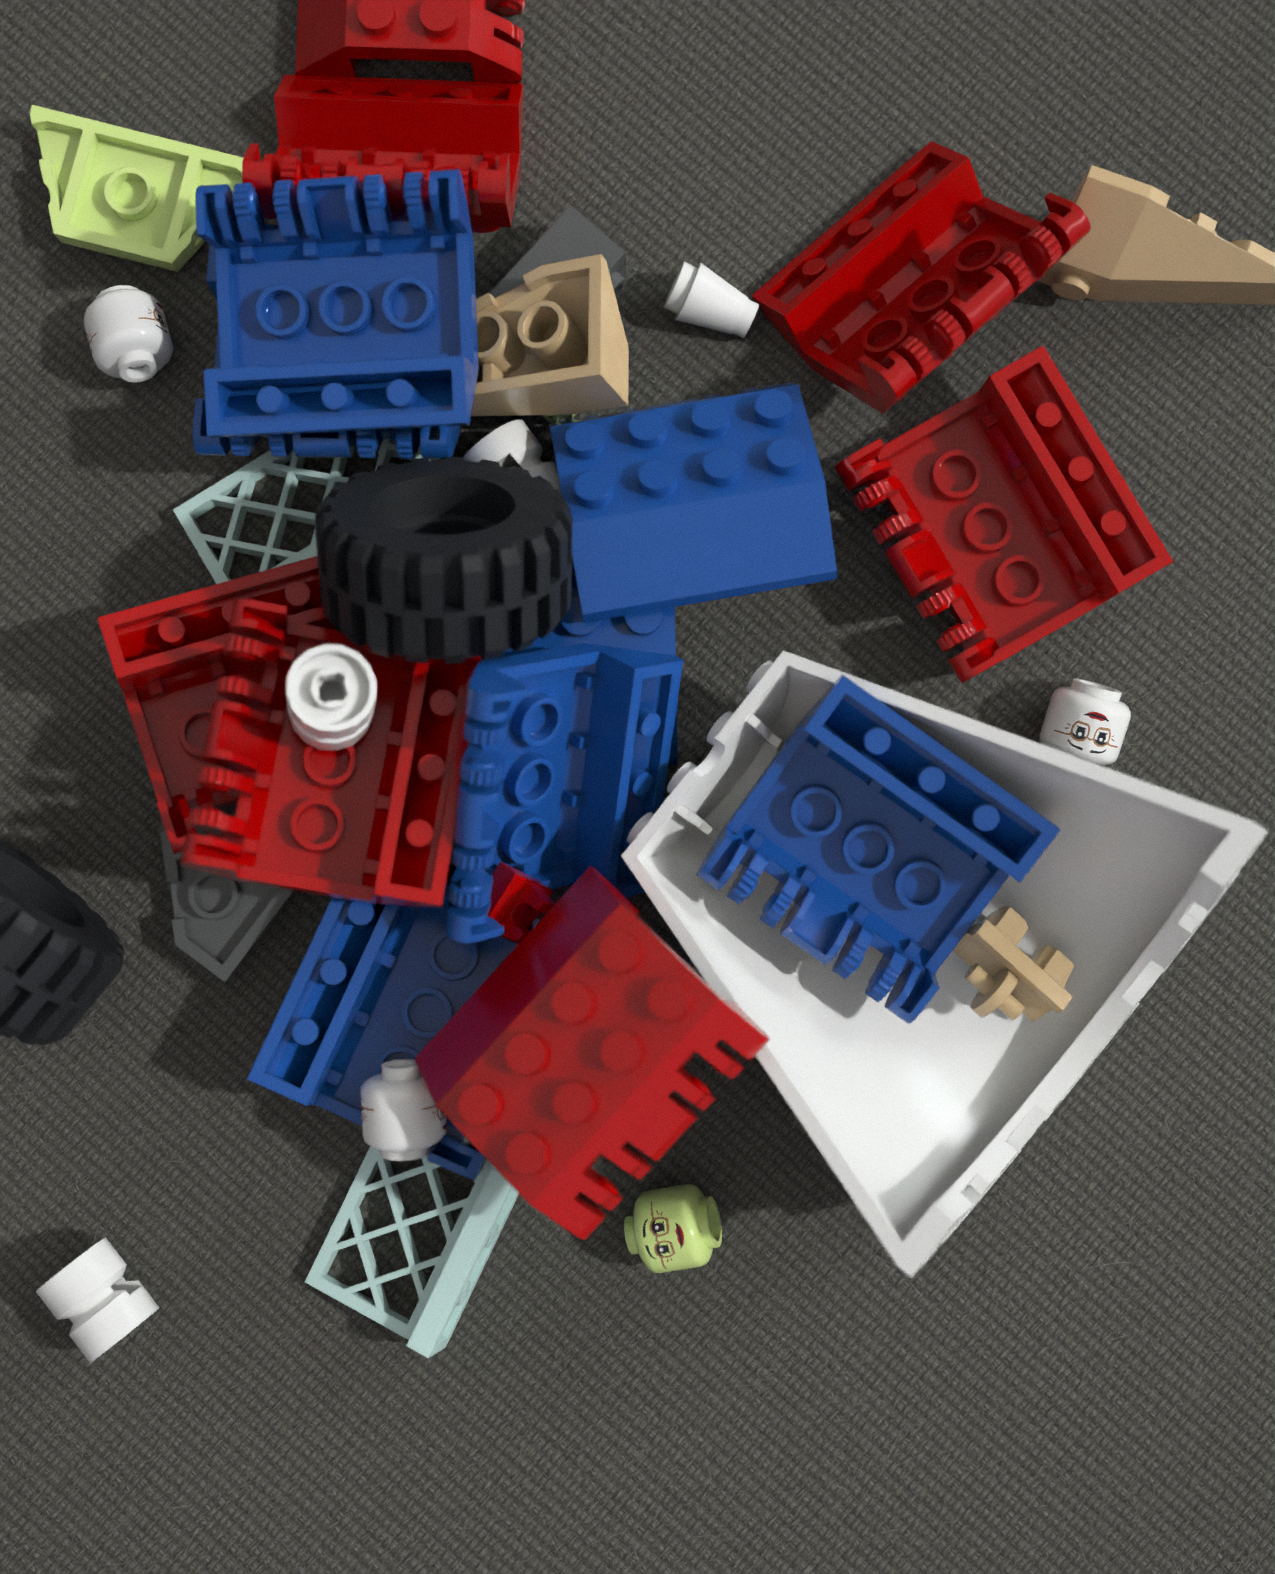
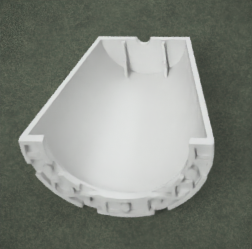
(940, 1105)

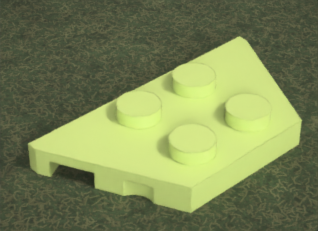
(126, 187)

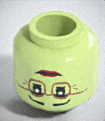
(673, 1228)

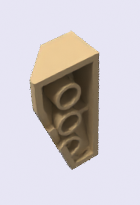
(1153, 254)
(552, 344)

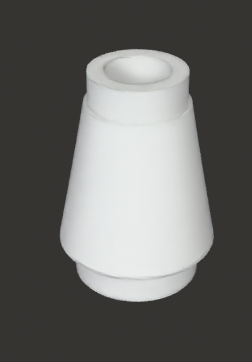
(710, 301)

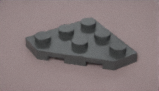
(216, 916)

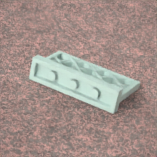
(243, 483)
(455, 1270)

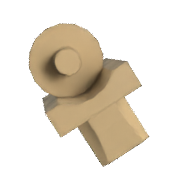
(1007, 975)

